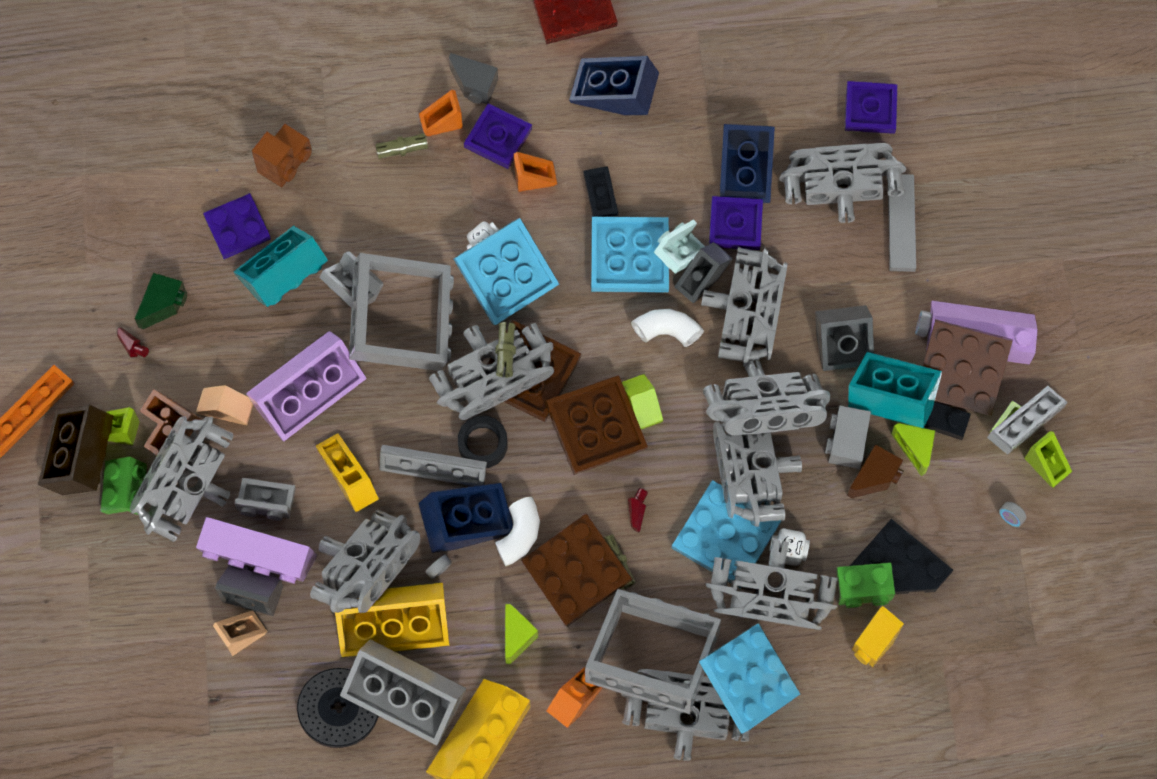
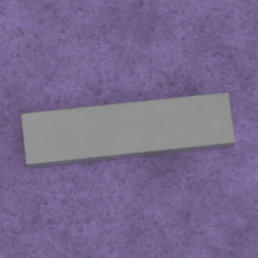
(902, 228)
(1027, 420)
(432, 466)

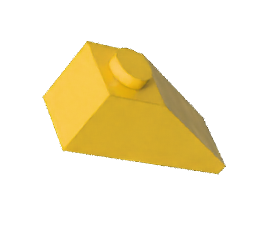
(347, 472)
(877, 637)

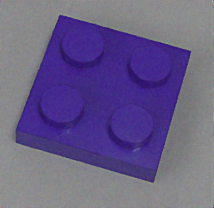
(871, 107)
(498, 136)
(736, 222)
(236, 226)

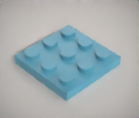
(625, 254)
(506, 271)
(714, 534)
(749, 678)

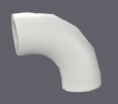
(667, 323)
(523, 533)

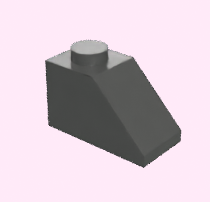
(474, 78)
(703, 271)

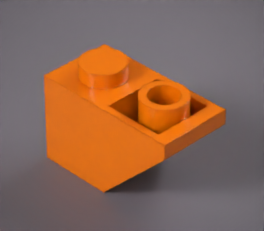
(573, 699)

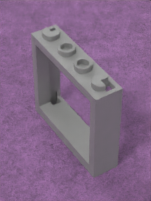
(361, 352)
(640, 685)

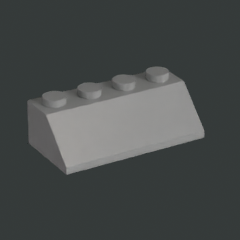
(402, 691)

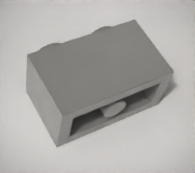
(849, 437)

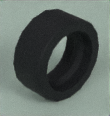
(483, 422)

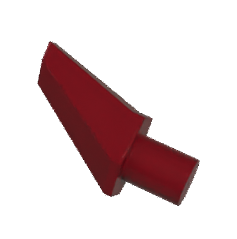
(131, 344)
(637, 509)

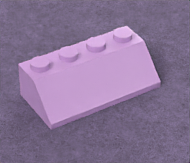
(1009, 324)
(306, 385)
(256, 550)

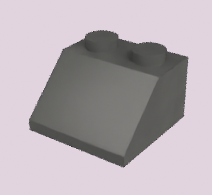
(844, 336)
(250, 589)

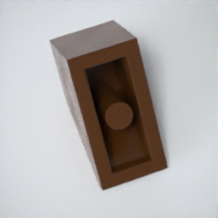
(876, 473)

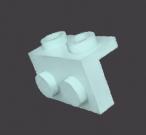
(678, 247)

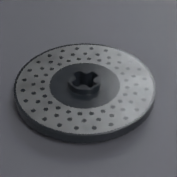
(327, 725)

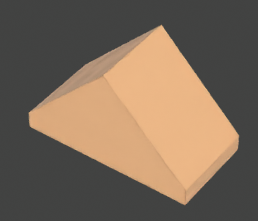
(225, 404)
(240, 631)

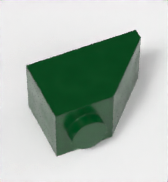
(160, 300)

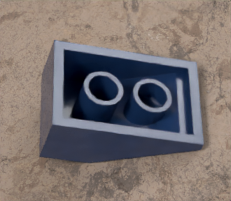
(615, 84)
(747, 161)
(465, 516)

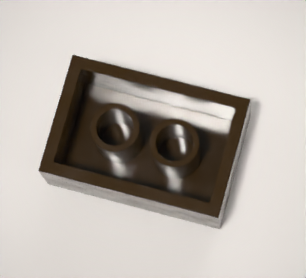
(76, 450)

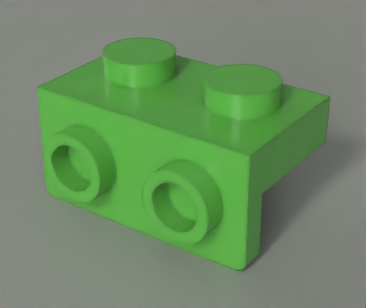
(121, 484)
(865, 585)

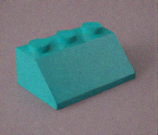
(281, 266)
(894, 389)

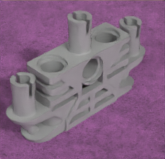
(838, 165)
(767, 309)
(479, 381)
(767, 402)
(169, 467)
(752, 484)
(365, 562)
(771, 608)
(709, 720)

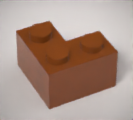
(281, 154)
(165, 413)

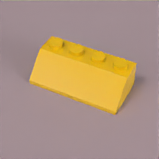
(398, 620)
(480, 733)

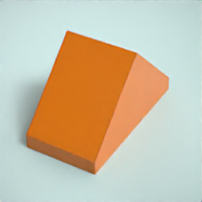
(442, 115)
(533, 172)

